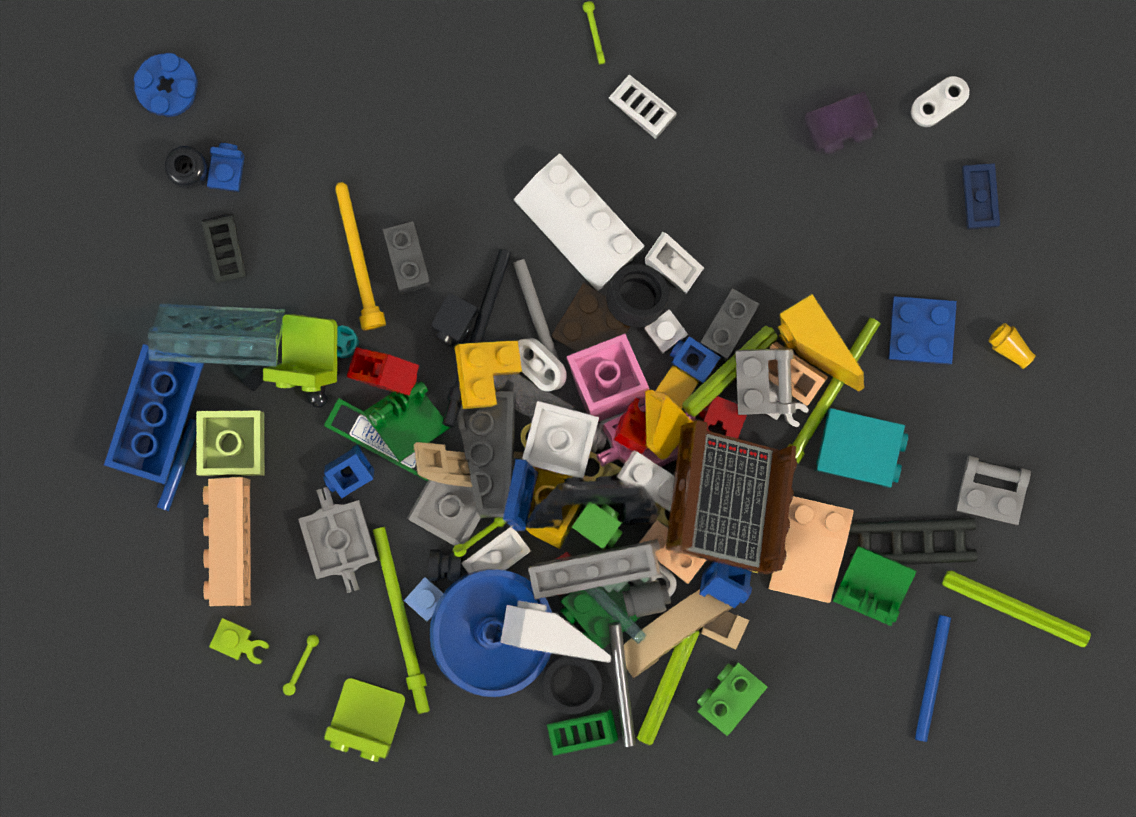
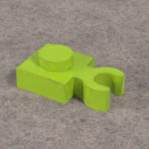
(234, 639)

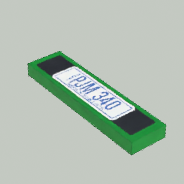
(353, 425)

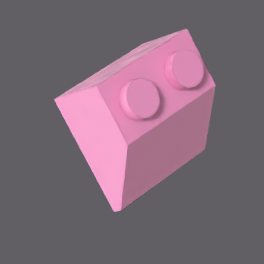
(608, 377)

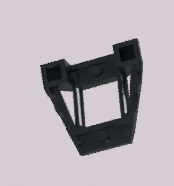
(635, 501)

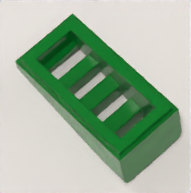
(609, 727)

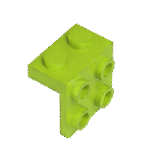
(307, 354)
(365, 719)

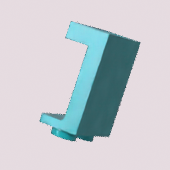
(861, 448)

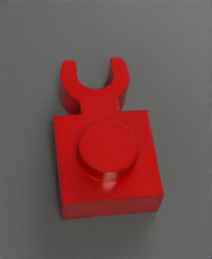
(632, 428)

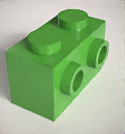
(599, 525)
(731, 697)

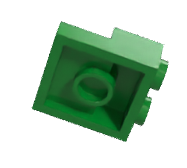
(591, 616)

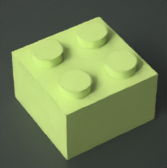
(230, 443)

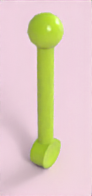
(589, 7)
(460, 549)
(290, 688)

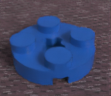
(183, 89)

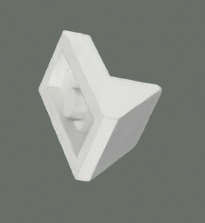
(673, 263)

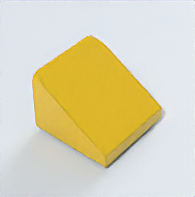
(677, 385)

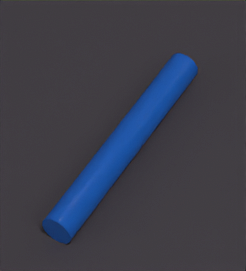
(178, 466)

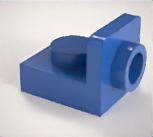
(225, 167)

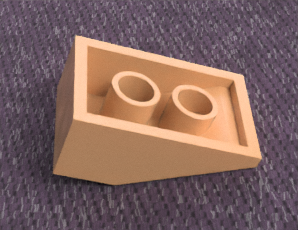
(813, 549)

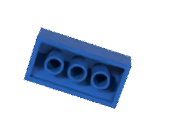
(153, 417)

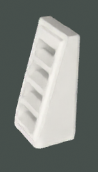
(668, 113)

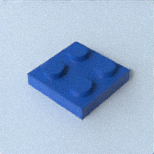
(922, 330)

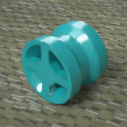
(344, 335)

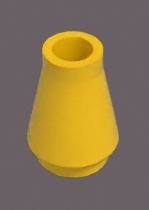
(1011, 345)

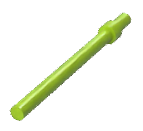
(832, 391)
(416, 680)

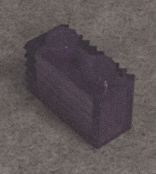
(841, 122)

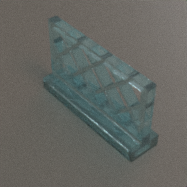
(222, 346)

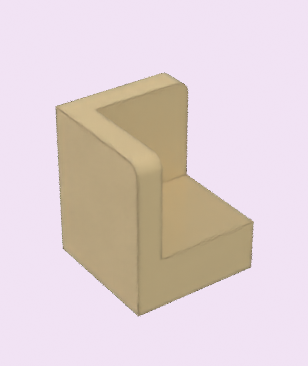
(726, 629)

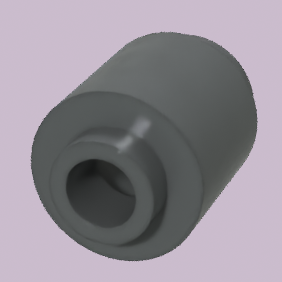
(646, 599)

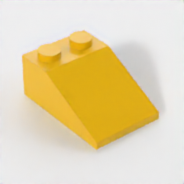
(817, 342)

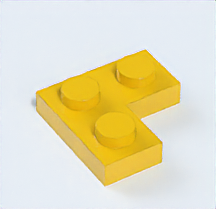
(478, 365)

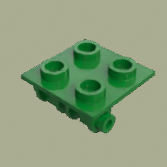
(406, 420)
(874, 585)

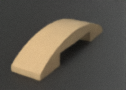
(445, 466)
(671, 630)

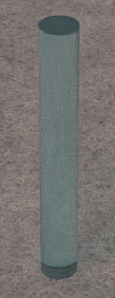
(617, 613)

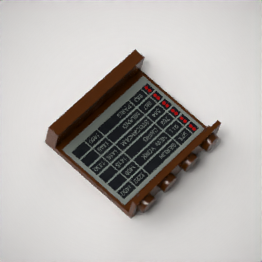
(731, 500)

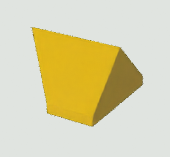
(663, 423)

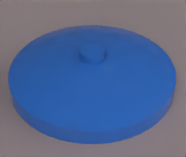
(469, 632)

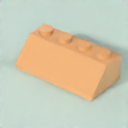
(228, 542)

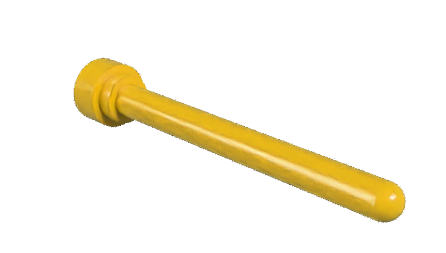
(371, 314)

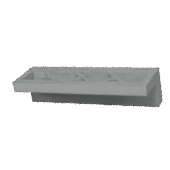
(595, 569)

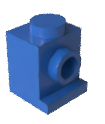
(706, 358)
(347, 483)
(726, 583)

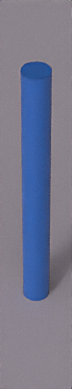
(933, 678)

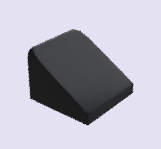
(249, 374)

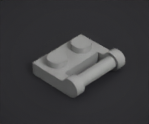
(754, 381)
(992, 501)

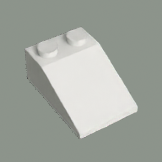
(539, 630)

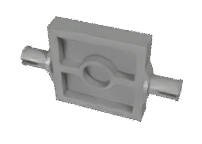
(337, 539)

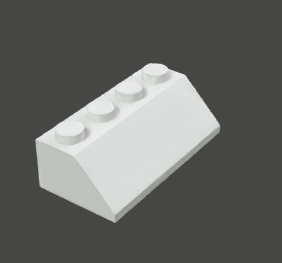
(578, 222)

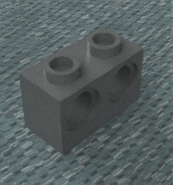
(407, 257)
(729, 324)

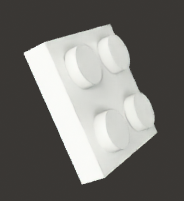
(560, 440)

